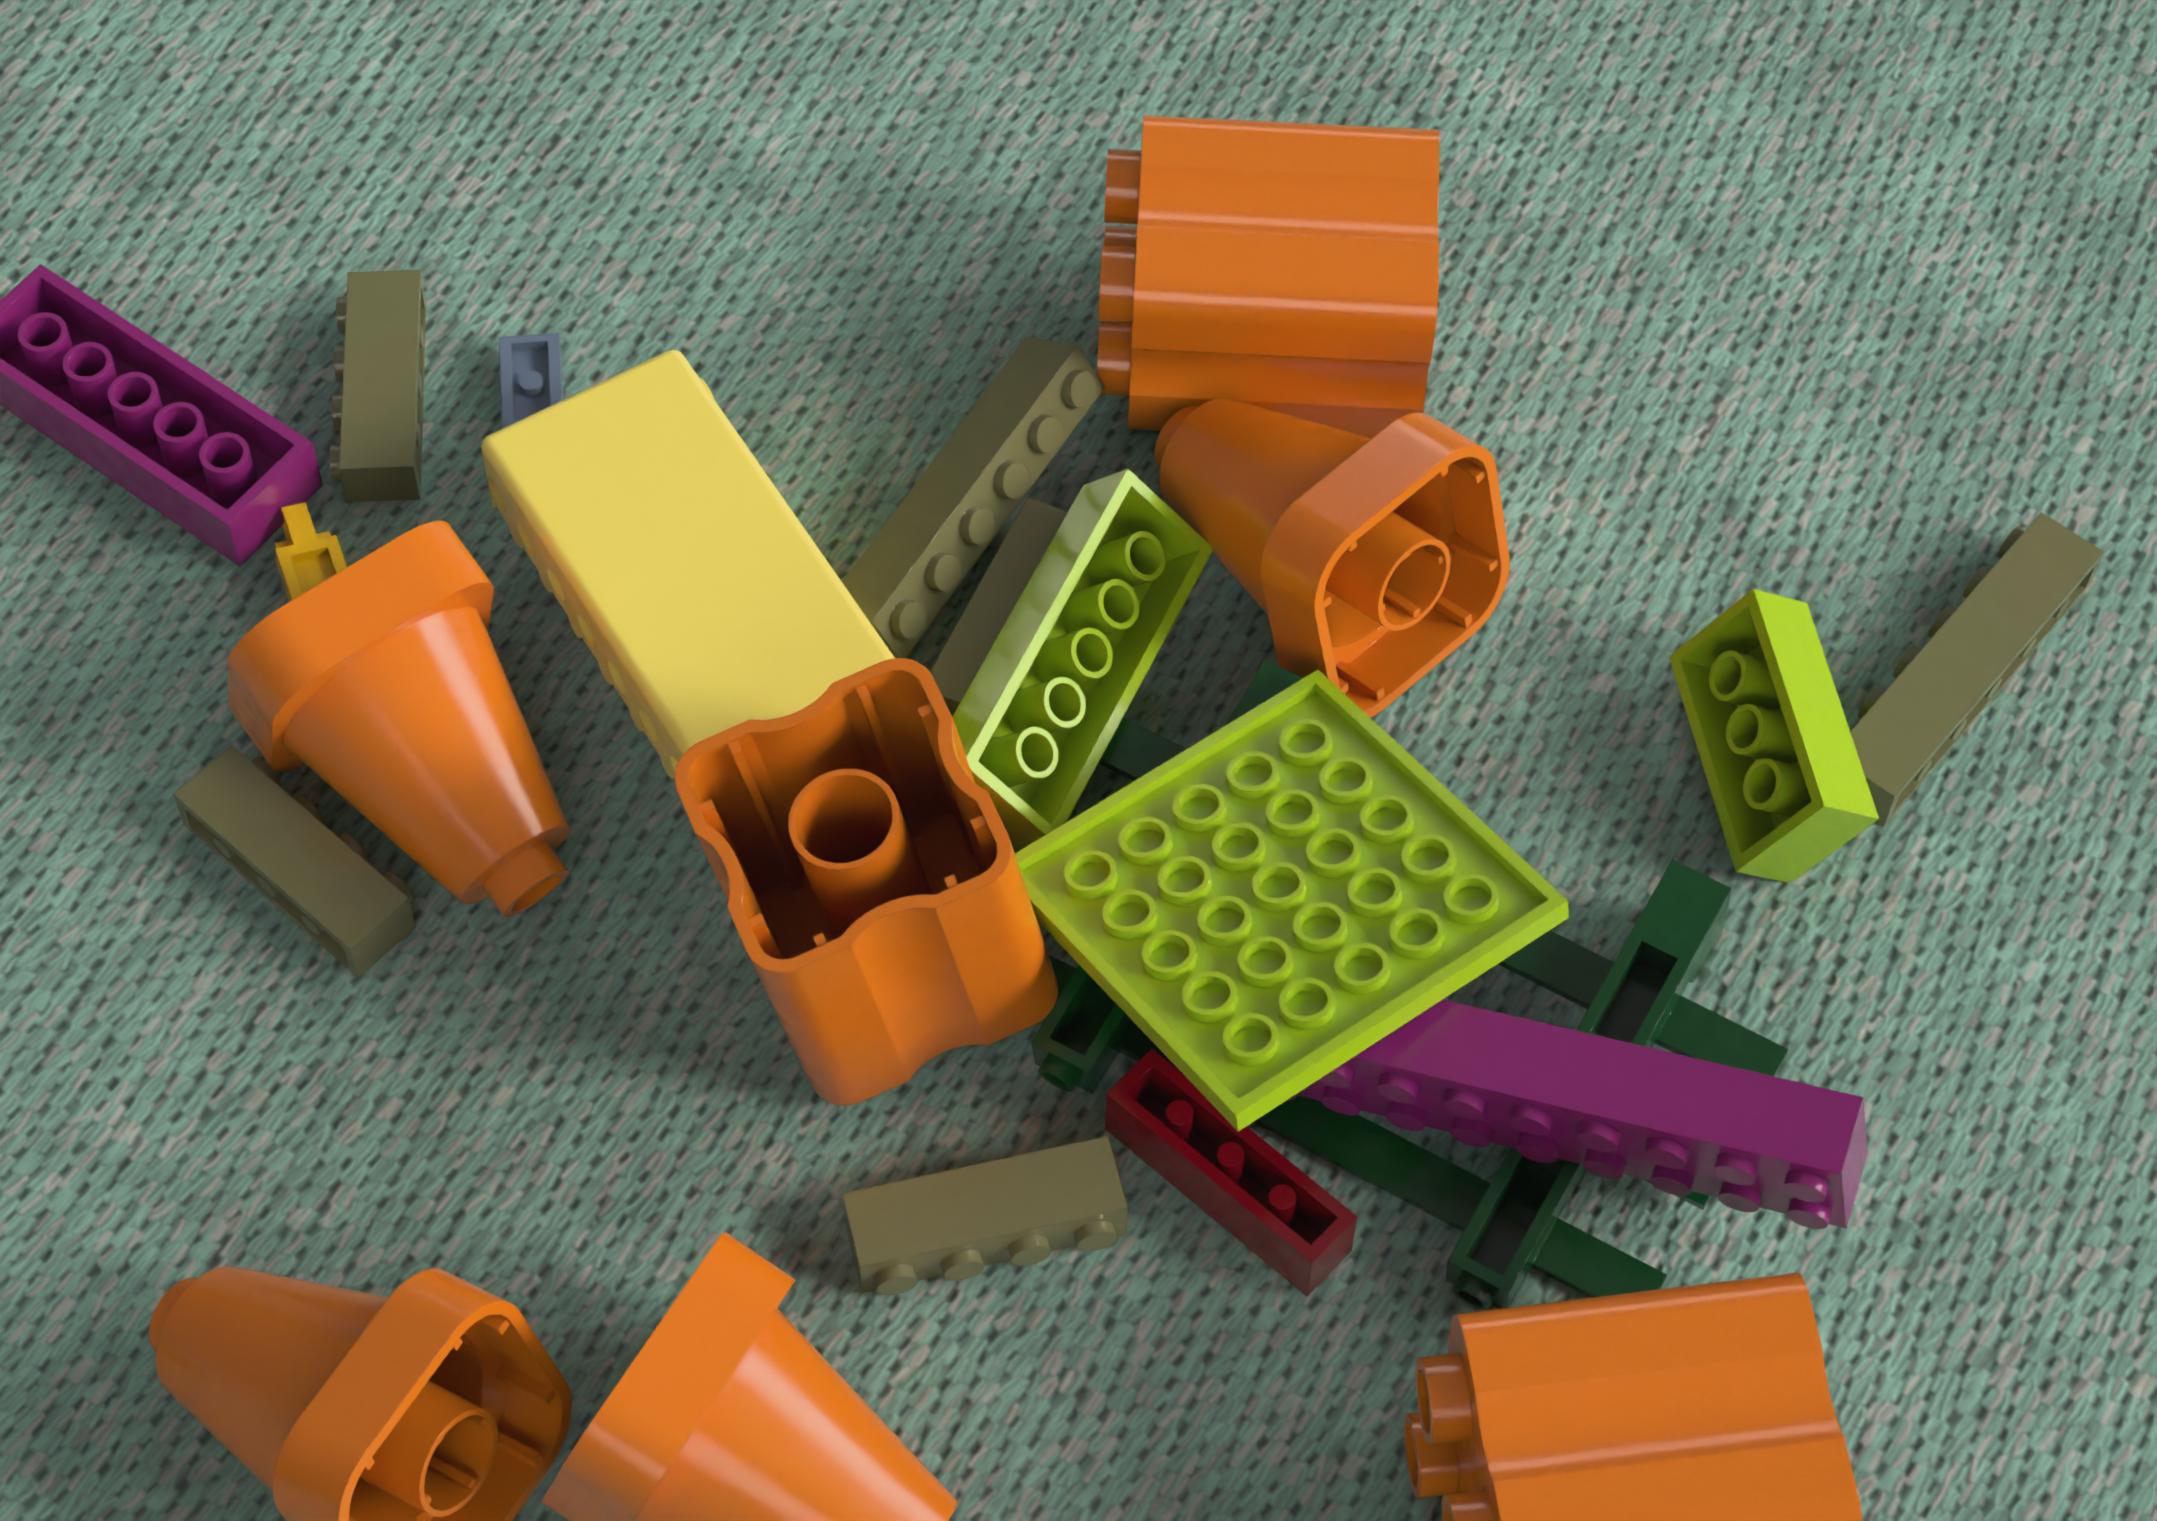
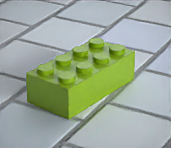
(1772, 737)

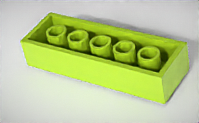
(1076, 651)

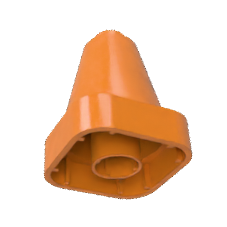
(1348, 542)
(409, 716)
(367, 1398)
(739, 1421)

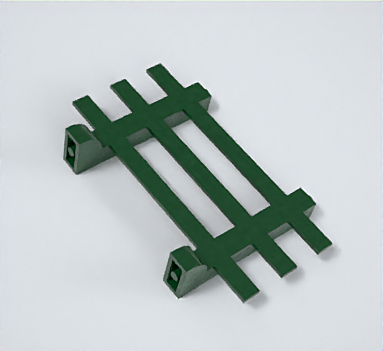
(1516, 1216)

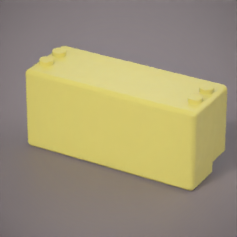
(675, 556)

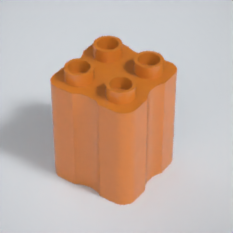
(1271, 270)
(869, 880)
(1635, 1410)

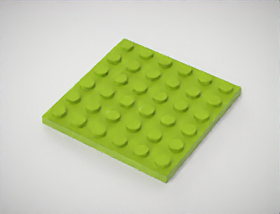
(1283, 897)

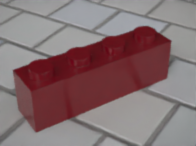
(1230, 1173)

